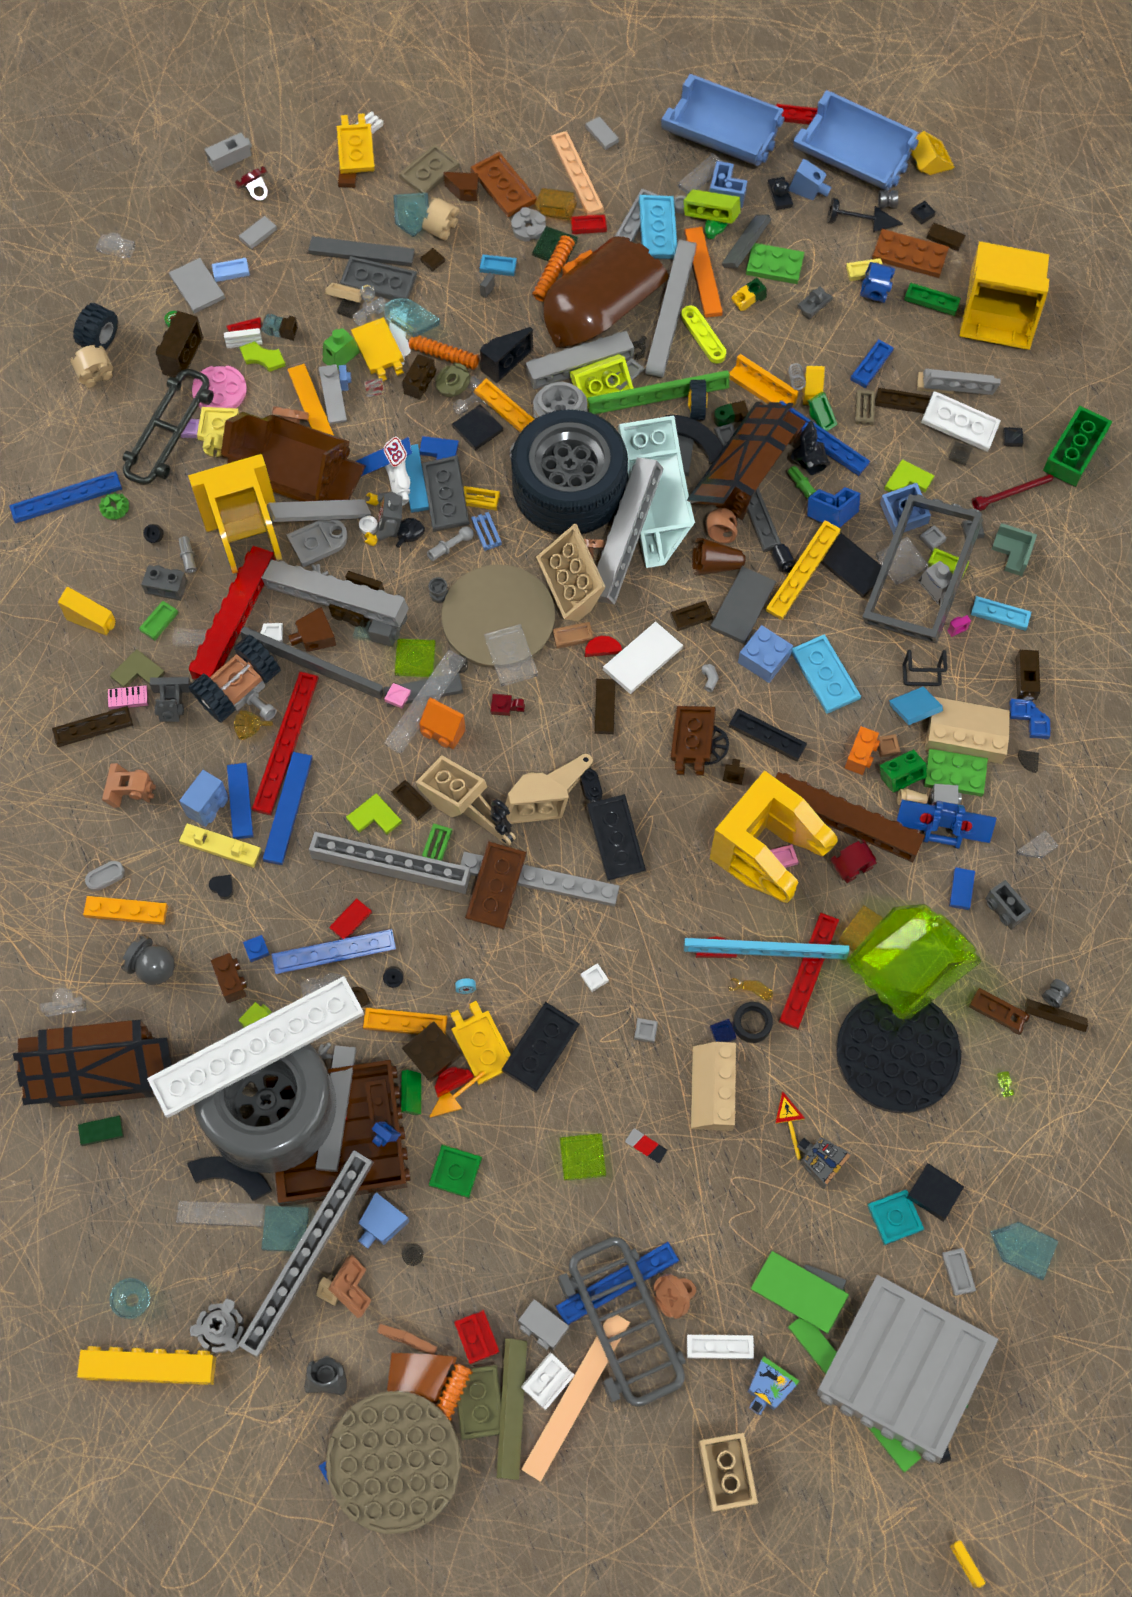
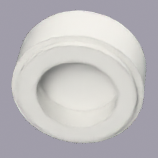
(368, 524)

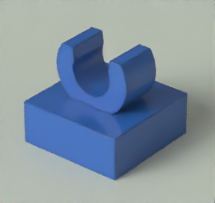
(385, 1133)

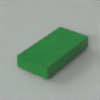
(411, 1092)

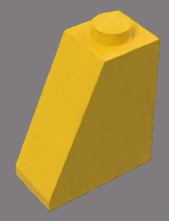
(86, 612)

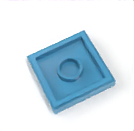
(916, 705)

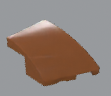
(419, 1374)

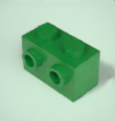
(903, 771)

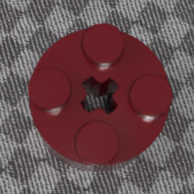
(854, 860)

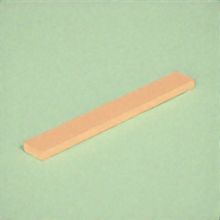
(572, 1402)

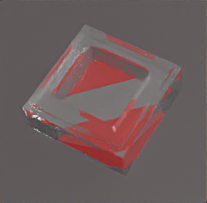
(374, 387)

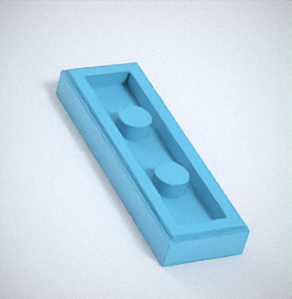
(1001, 613)

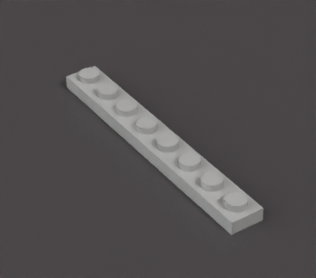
(555, 882)

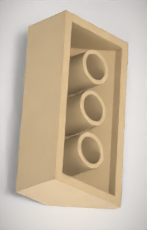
(713, 1086)

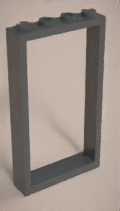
(906, 628)

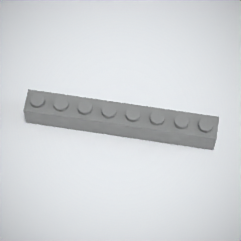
(627, 526)
(330, 590)
(390, 862)

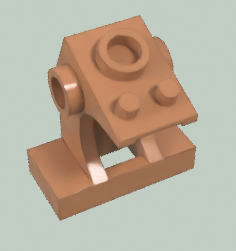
(139, 785)

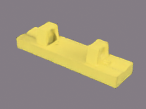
(220, 845)

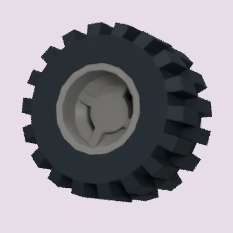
(95, 326)

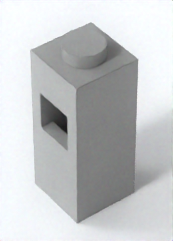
(228, 152)

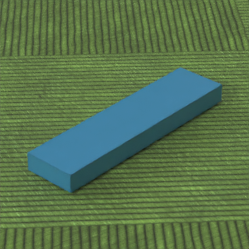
(418, 496)

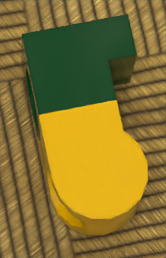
(749, 294)

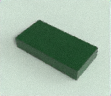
(100, 1130)

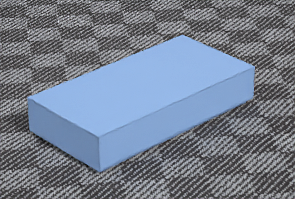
(230, 269)

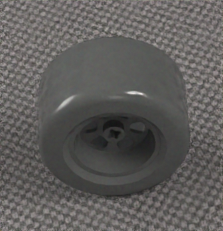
(286, 1140)

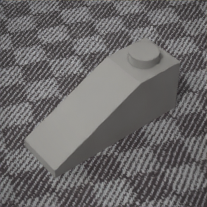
(332, 394)

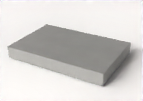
(197, 285)

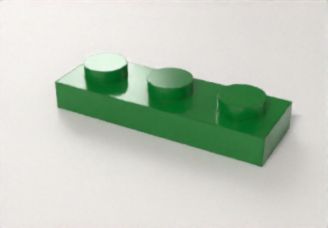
(932, 299)

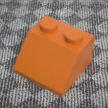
(442, 724)

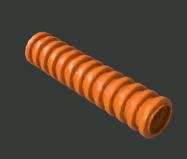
(554, 267)
(444, 352)
(454, 1389)

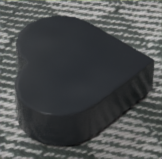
(222, 885)

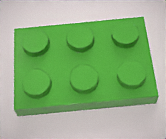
(775, 263)
(956, 769)

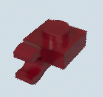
(504, 705)

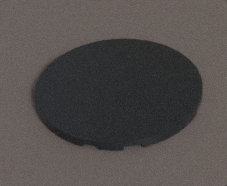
(895, 1060)

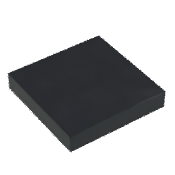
(477, 427)
(935, 1192)

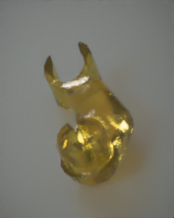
(755, 986)

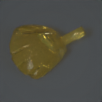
(248, 724)

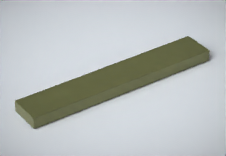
(511, 1409)

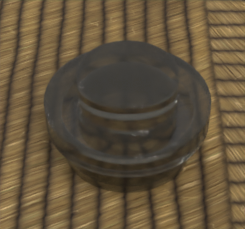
(412, 1254)

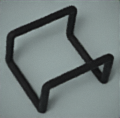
(908, 658)

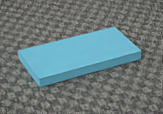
(658, 225)
(825, 674)

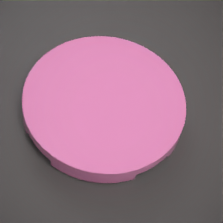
(227, 385)

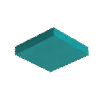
(895, 1217)

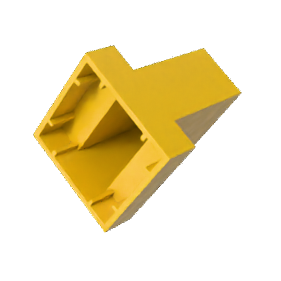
(1005, 295)

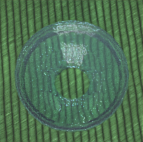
(122, 1291)

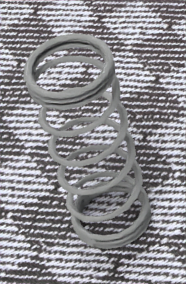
(796, 376)

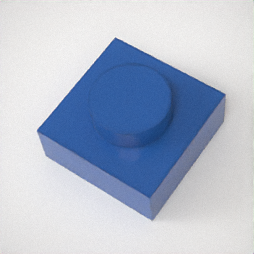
(256, 948)

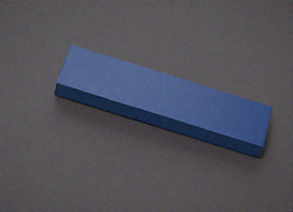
(240, 801)

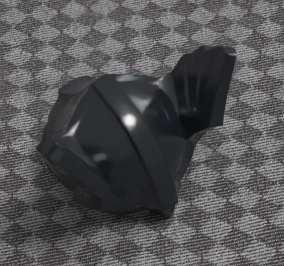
(810, 452)

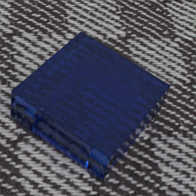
(723, 1031)

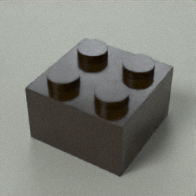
(432, 1051)

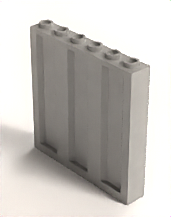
(907, 1369)

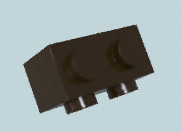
(419, 376)

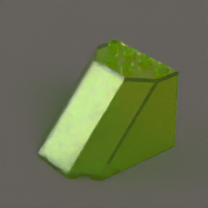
(913, 958)

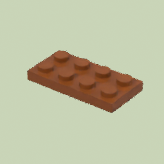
(504, 184)
(910, 253)

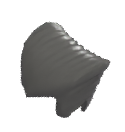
(325, 1377)

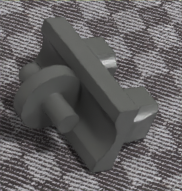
(814, 302)

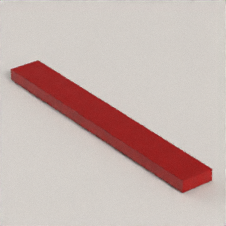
(285, 743)

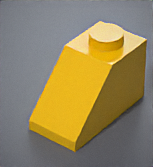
(814, 382)

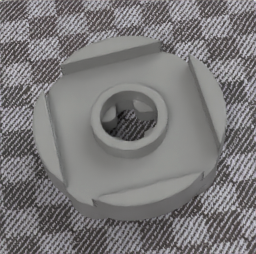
(524, 217)

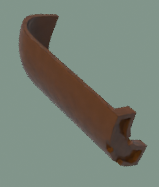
(601, 290)

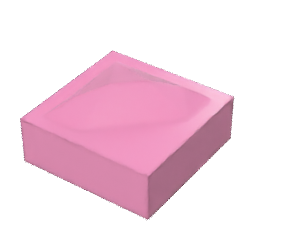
(397, 695)

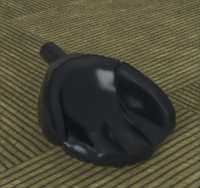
(409, 531)

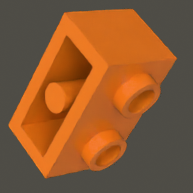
(861, 751)

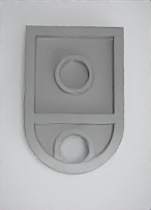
(317, 540)

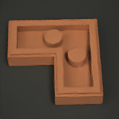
(346, 1289)
(406, 1338)

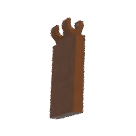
(693, 737)

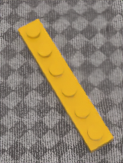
(803, 570)

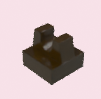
(734, 773)

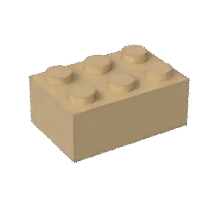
(727, 1472)

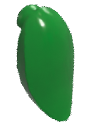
(714, 228)

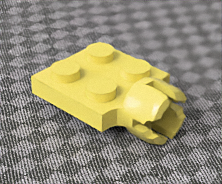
(212, 428)

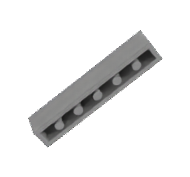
(558, 365)

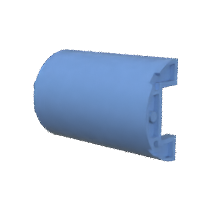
(724, 120)
(858, 141)

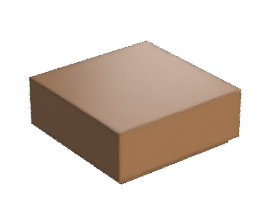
(888, 746)

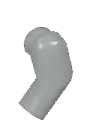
(712, 676)

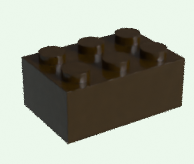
(179, 344)

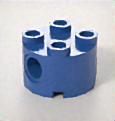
(877, 282)

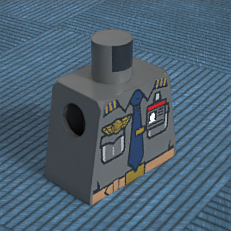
(822, 1160)

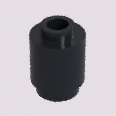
(783, 558)

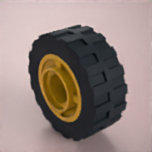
(697, 399)

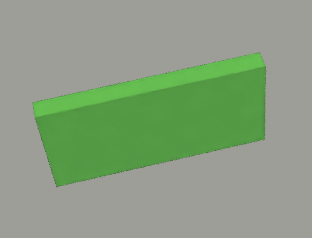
(800, 1292)

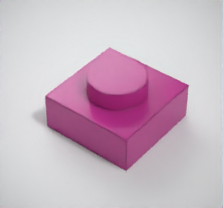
(959, 625)

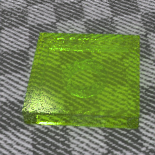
(415, 657)
(582, 1157)

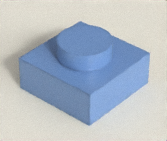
(345, 377)

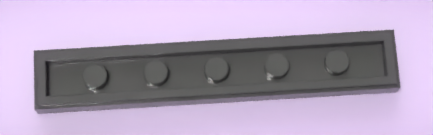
(367, 251)

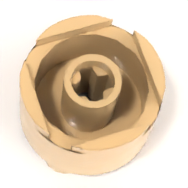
(440, 218)
(92, 365)

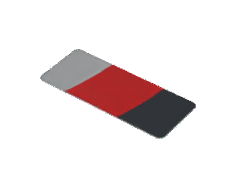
(646, 1145)

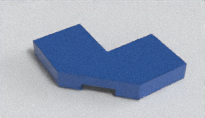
(1038, 722)

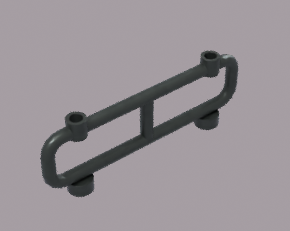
(160, 469)

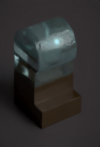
(280, 326)

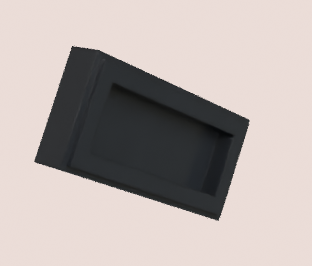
(780, 193)

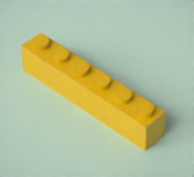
(147, 1367)

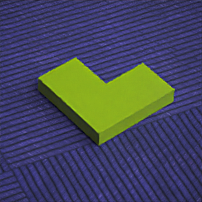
(908, 474)
(374, 811)

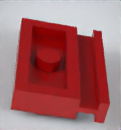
(476, 1337)

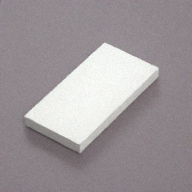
(960, 421)
(642, 657)

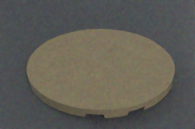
(492, 601)
(393, 1462)

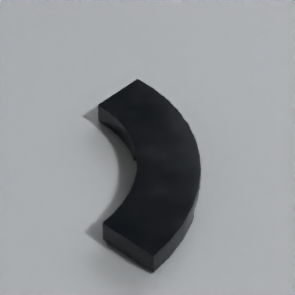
(701, 434)
(220, 1168)

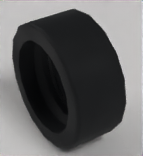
(760, 1008)

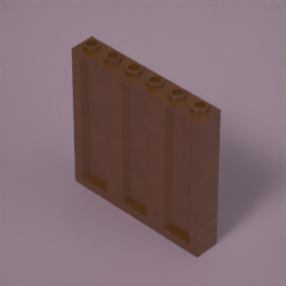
(307, 1185)

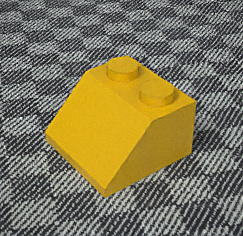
(931, 155)

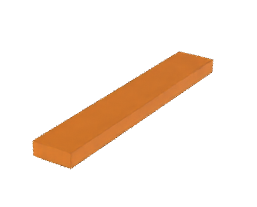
(704, 274)

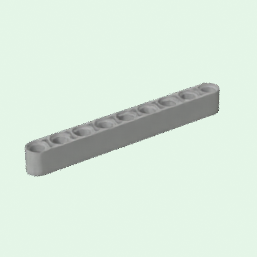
(671, 308)

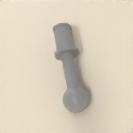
(442, 548)

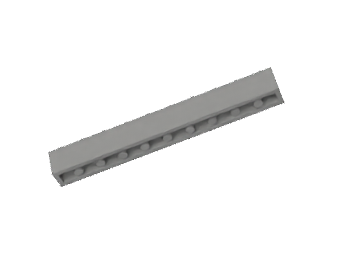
(305, 1254)

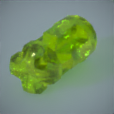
(1005, 1082)

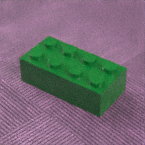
(1077, 446)

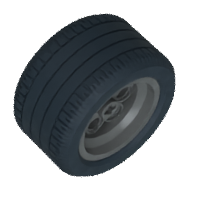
(572, 445)

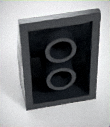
(505, 353)

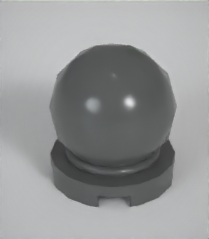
(150, 962)

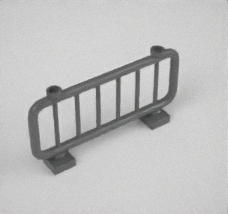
(614, 1388)

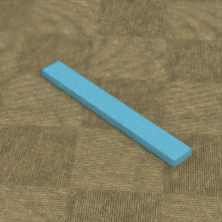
(766, 948)

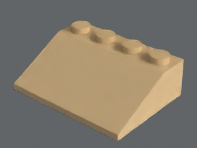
(571, 574)
(969, 730)

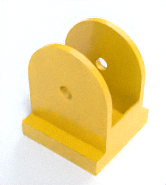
(236, 501)

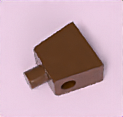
(313, 632)

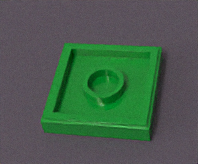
(455, 1171)

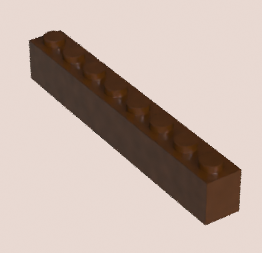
(857, 820)

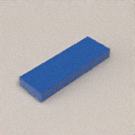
(872, 363)

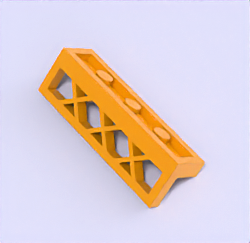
(762, 386)

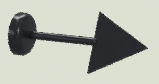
(881, 219)

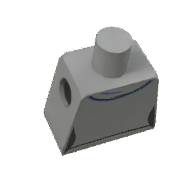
(936, 581)

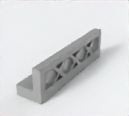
(960, 381)

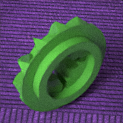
(110, 512)

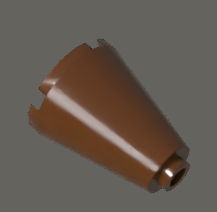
(715, 557)

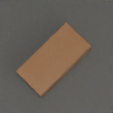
(572, 635)

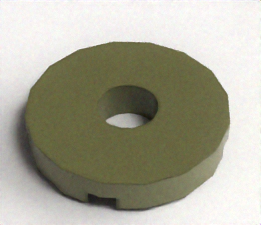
(456, 387)

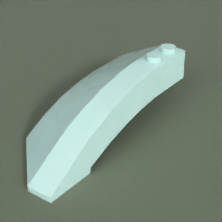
(670, 512)

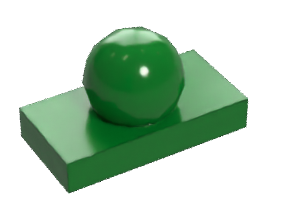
(821, 411)

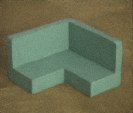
(1017, 545)

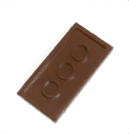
(496, 885)

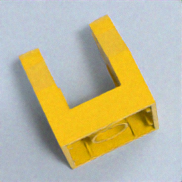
(782, 812)

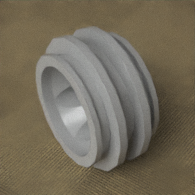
(558, 397)

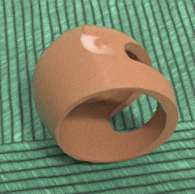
(719, 522)

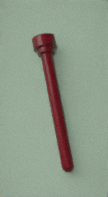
(980, 503)

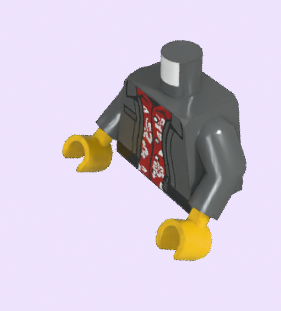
(389, 516)

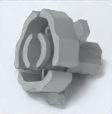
(206, 1327)

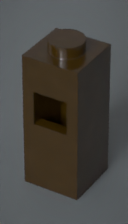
(1028, 674)

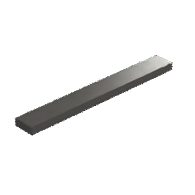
(757, 509)
(316, 664)

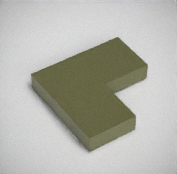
(136, 665)

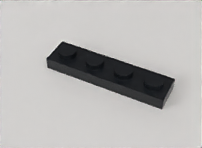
(767, 735)

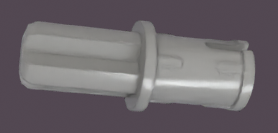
(187, 555)

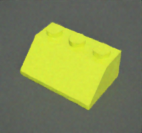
(594, 377)

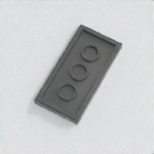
(386, 280)
(445, 493)
(743, 605)

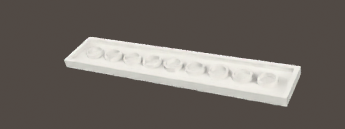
(255, 1047)

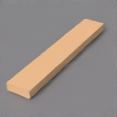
(577, 173)

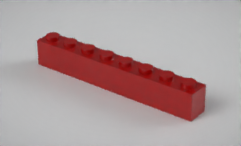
(232, 615)

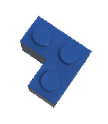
(834, 508)

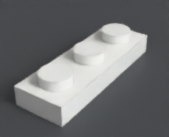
(720, 1347)

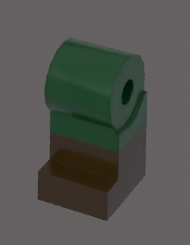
(730, 413)

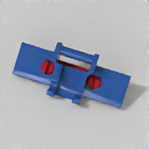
(947, 815)

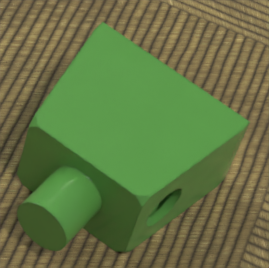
(339, 348)

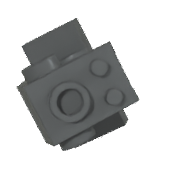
(170, 689)

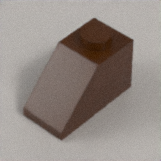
(462, 185)

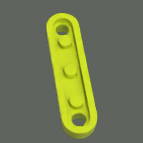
(703, 334)

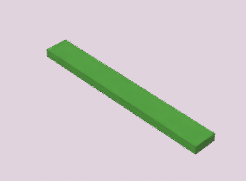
(654, 393)
(823, 1355)

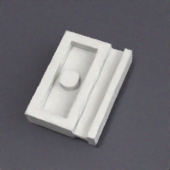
(547, 1381)

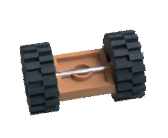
(235, 678)

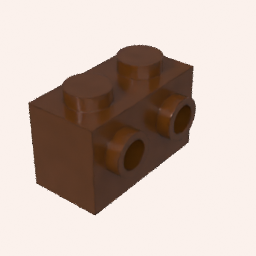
(228, 977)

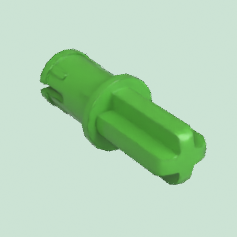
(801, 481)

